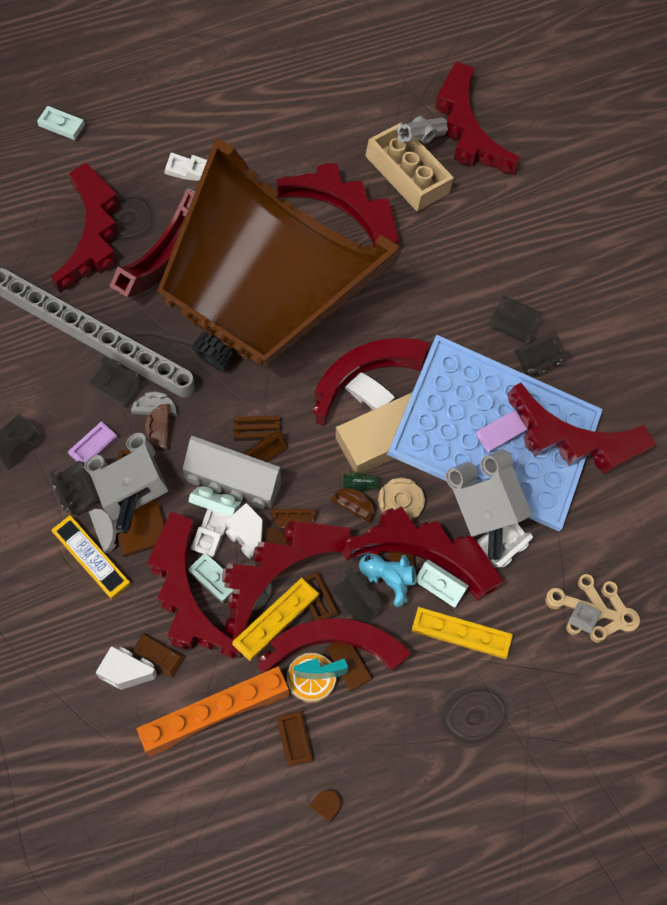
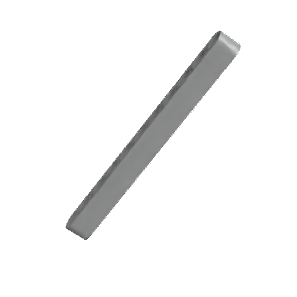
(97, 340)

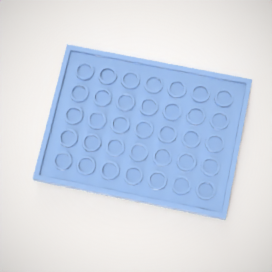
(468, 391)

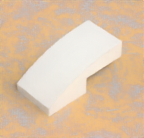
(184, 167)
(369, 391)
(210, 533)

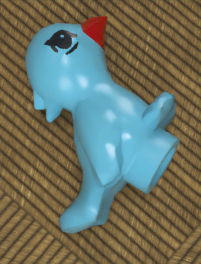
(395, 574)

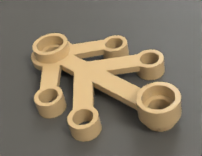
(616, 615)

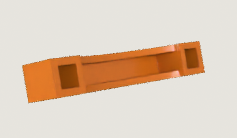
(179, 725)

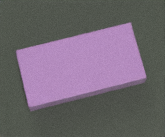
(501, 431)
(94, 443)

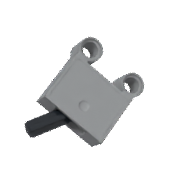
(128, 481)
(492, 501)

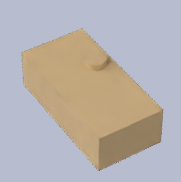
(409, 168)
(369, 436)

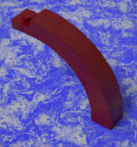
(150, 268)
(365, 358)
(332, 630)

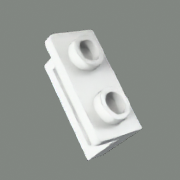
(513, 541)

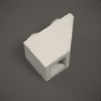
(245, 528)
(123, 670)

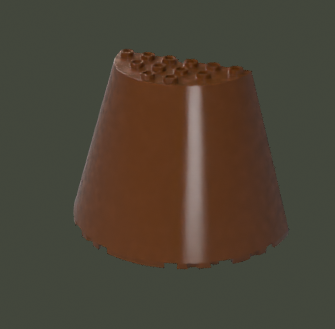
(259, 265)

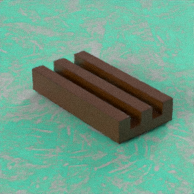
(260, 422)
(333, 611)

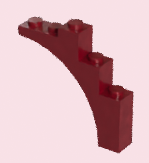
(461, 124)
(350, 197)
(99, 228)
(575, 443)
(428, 541)
(170, 560)
(249, 581)

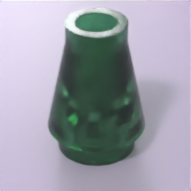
(360, 481)

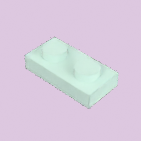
(61, 123)
(219, 503)
(210, 576)
(441, 583)

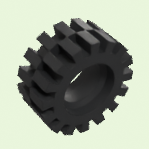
(212, 351)

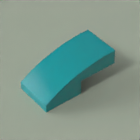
(313, 670)

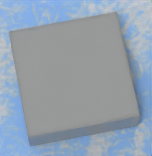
(584, 617)

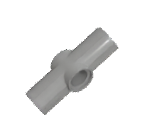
(422, 129)

